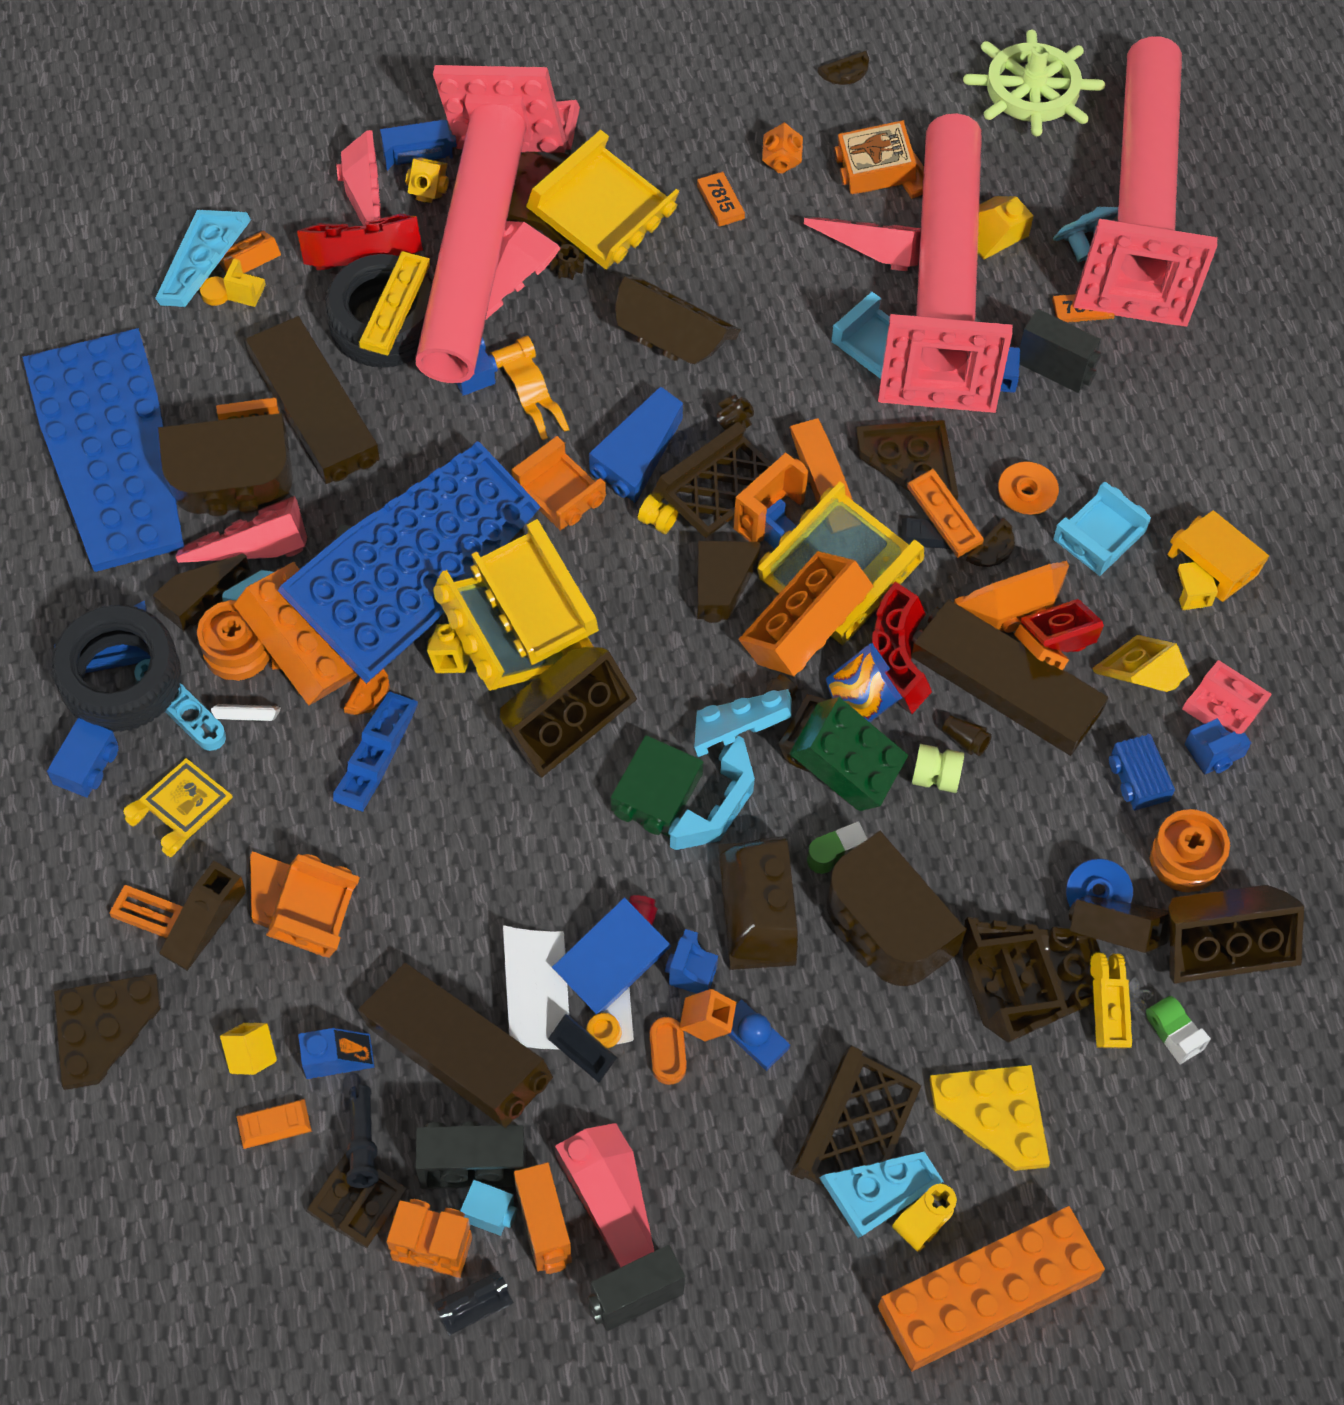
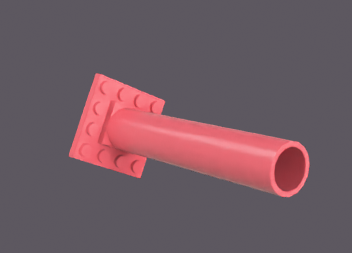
(494, 119)
(1141, 262)
(942, 352)

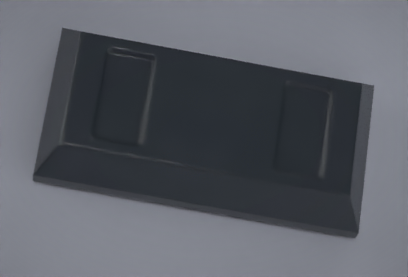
(923, 532)
(582, 1048)

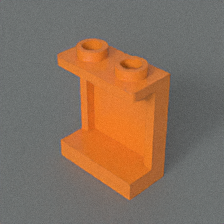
(781, 479)
(559, 484)
(312, 905)

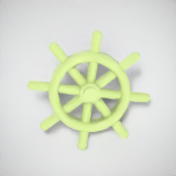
(1034, 82)

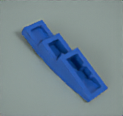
(375, 751)

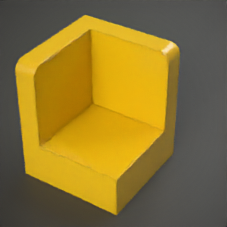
(242, 287)
(1198, 587)
(248, 1048)

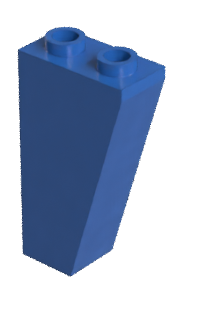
(637, 444)

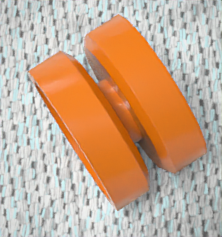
(230, 644)
(1189, 850)

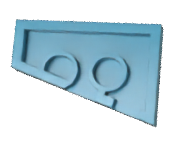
(744, 714)
(880, 1190)

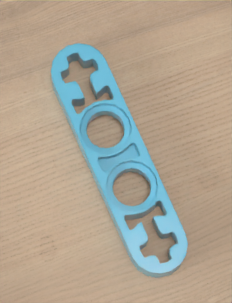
(186, 701)

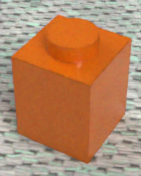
(707, 1015)

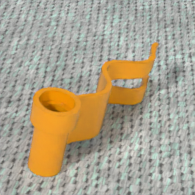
(528, 382)

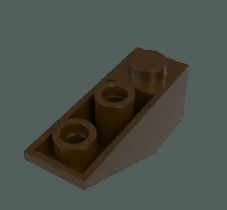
(196, 590)
(203, 914)

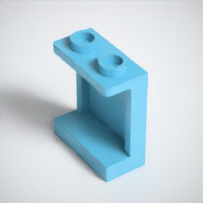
(864, 333)
(1103, 529)

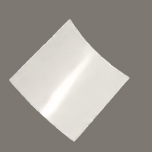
(538, 993)

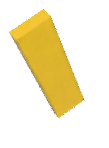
(394, 303)

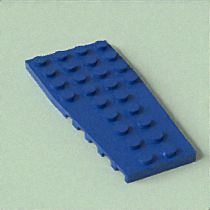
(103, 437)
(377, 580)

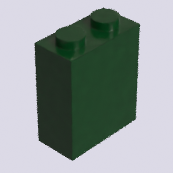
(656, 786)

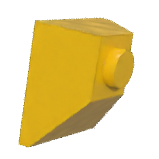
(1002, 224)
(1146, 663)

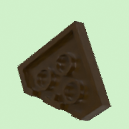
(908, 451)
(100, 1025)

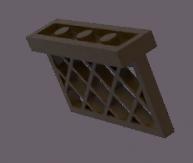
(698, 466)
(834, 1106)

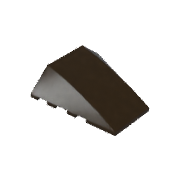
(532, 170)
(1026, 974)

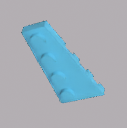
(199, 253)

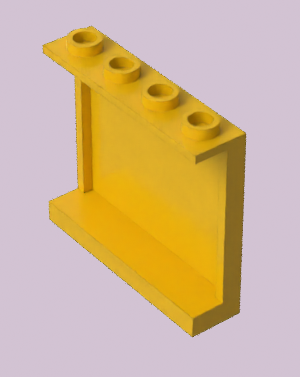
(600, 202)

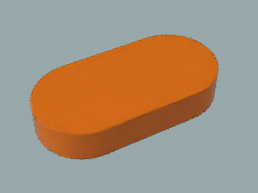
(667, 1050)

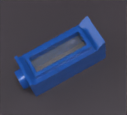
(413, 141)

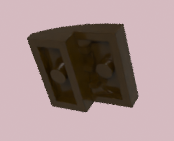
(352, 1210)

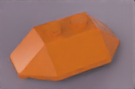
(1010, 599)

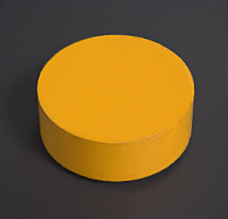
(213, 291)
(605, 1029)

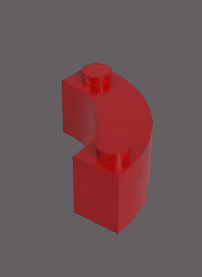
(340, 245)
(894, 630)

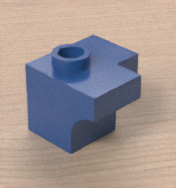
(1216, 747)
(691, 966)

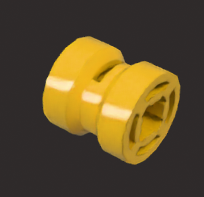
(658, 514)

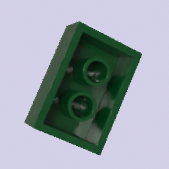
(849, 754)

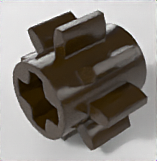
(568, 261)
(734, 411)

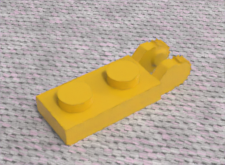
(1111, 1001)

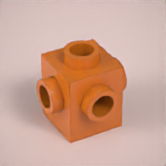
(782, 148)

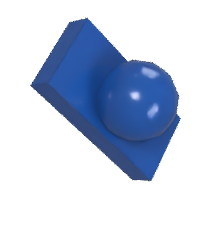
(756, 1036)

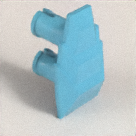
(1086, 223)

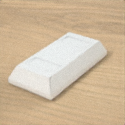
(245, 712)

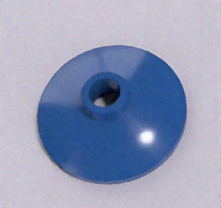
(1099, 871)

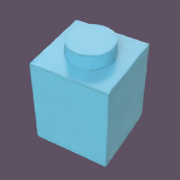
(489, 1208)

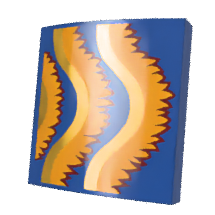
(864, 684)

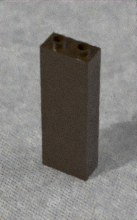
(313, 400)
(1008, 676)
(456, 1044)

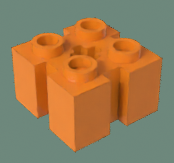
(430, 1237)

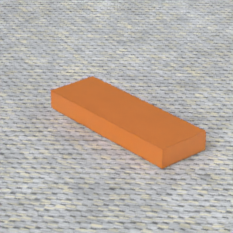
(945, 513)

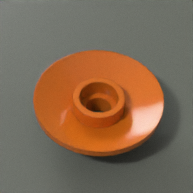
(1031, 478)

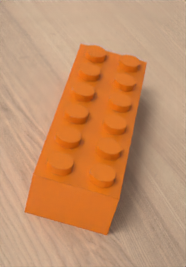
(990, 1288)

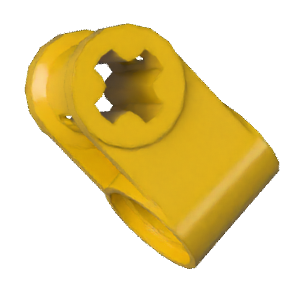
(922, 1220)

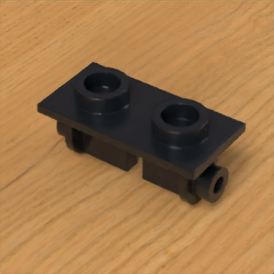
(473, 1303)

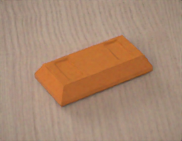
(273, 1123)

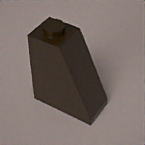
(722, 576)
(1120, 922)

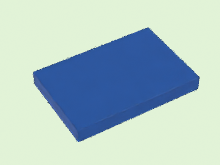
(611, 956)

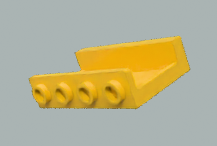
(535, 595)

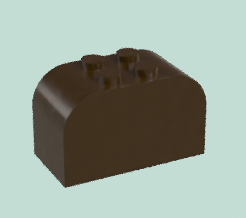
(227, 464)
(891, 914)

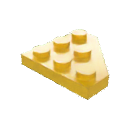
(996, 1112)

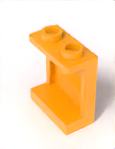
(1220, 552)

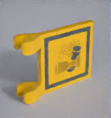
(182, 801)

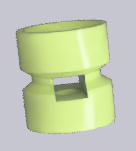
(938, 768)

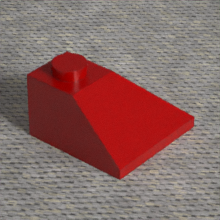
(1065, 626)

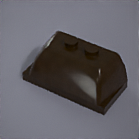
(670, 322)
(566, 706)
(759, 903)
(1234, 933)

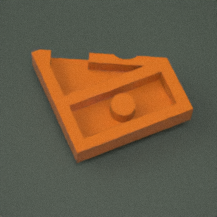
(266, 885)

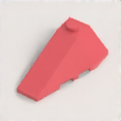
(361, 177)
(886, 244)
(521, 254)
(269, 535)
(608, 1185)

